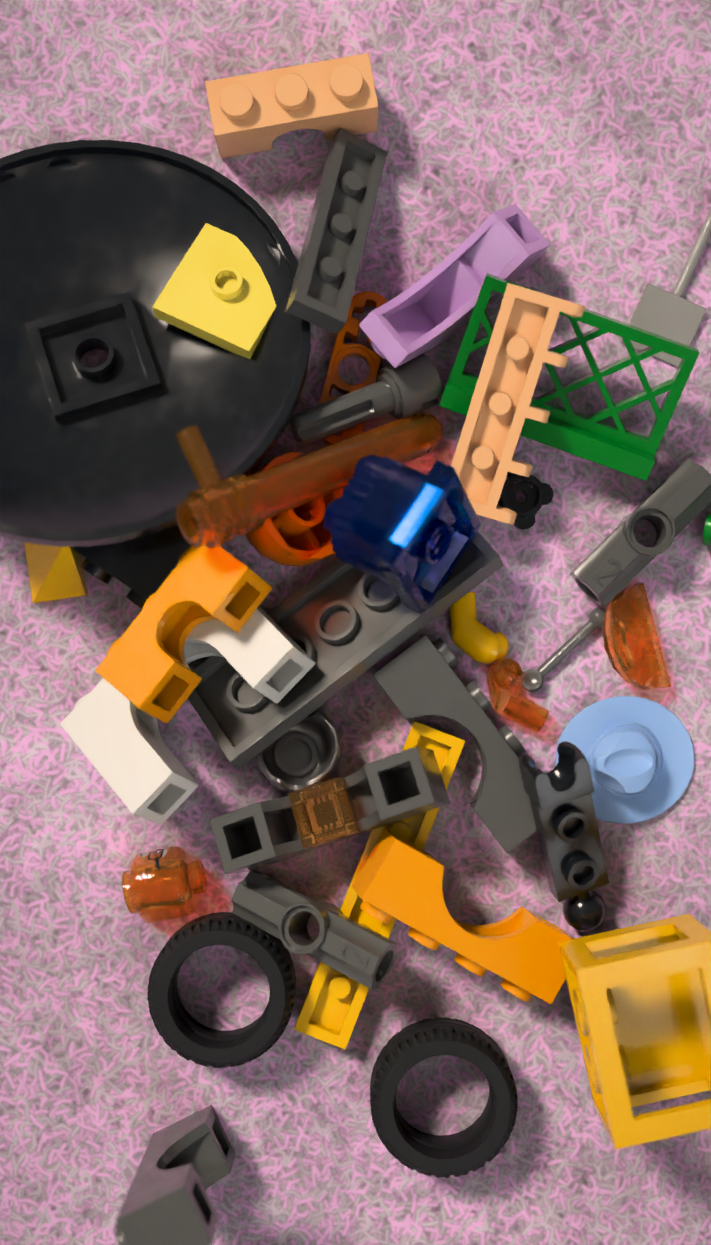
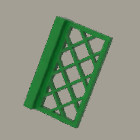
(571, 430)

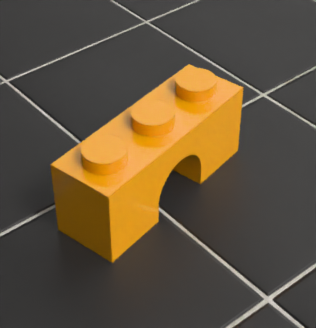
(149, 657)

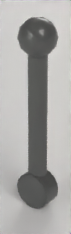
(533, 679)

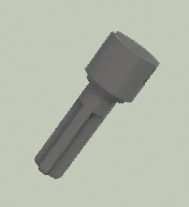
(396, 391)

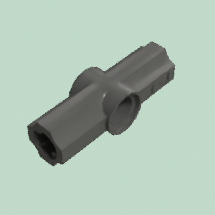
(621, 556)
(340, 941)

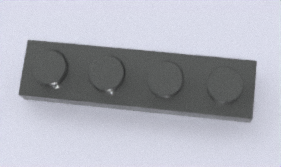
(337, 232)

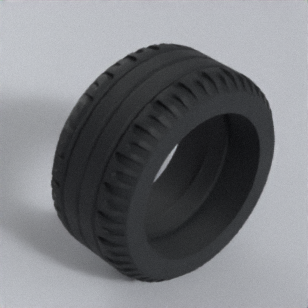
(209, 1045)
(456, 1152)

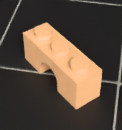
(319, 95)

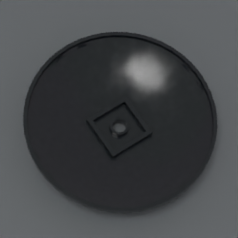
(81, 263)

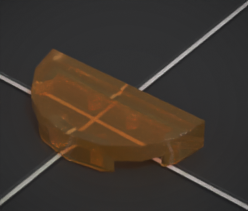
(633, 640)

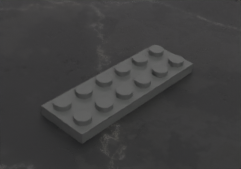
(345, 627)

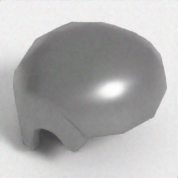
(303, 754)

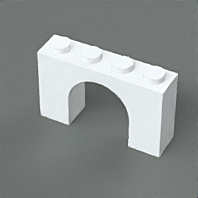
(127, 741)

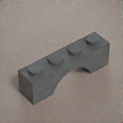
(424, 684)
(379, 793)
(169, 1189)

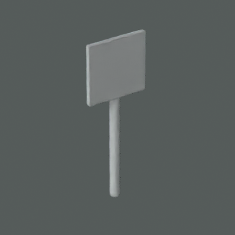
(668, 312)

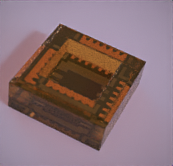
(323, 813)

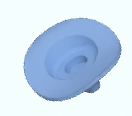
(635, 757)

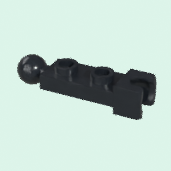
(568, 834)

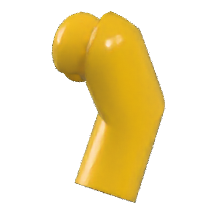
(472, 635)

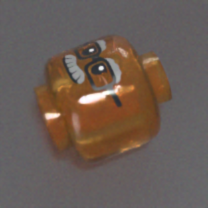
(163, 884)

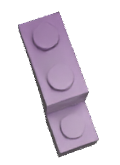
(447, 294)

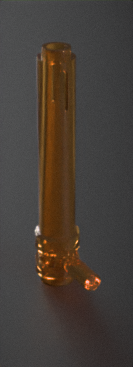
(244, 503)

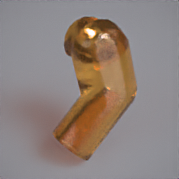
(508, 698)

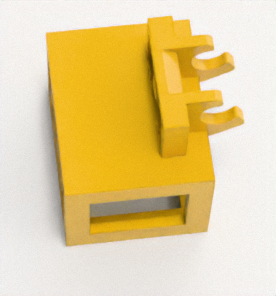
(644, 1024)

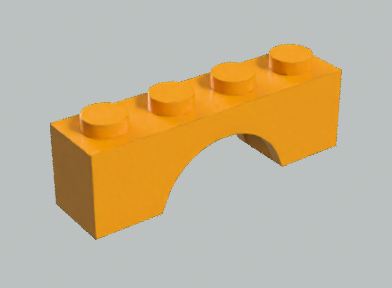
(407, 885)

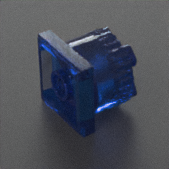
(402, 526)

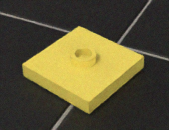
(218, 293)

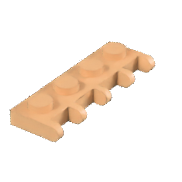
(505, 394)

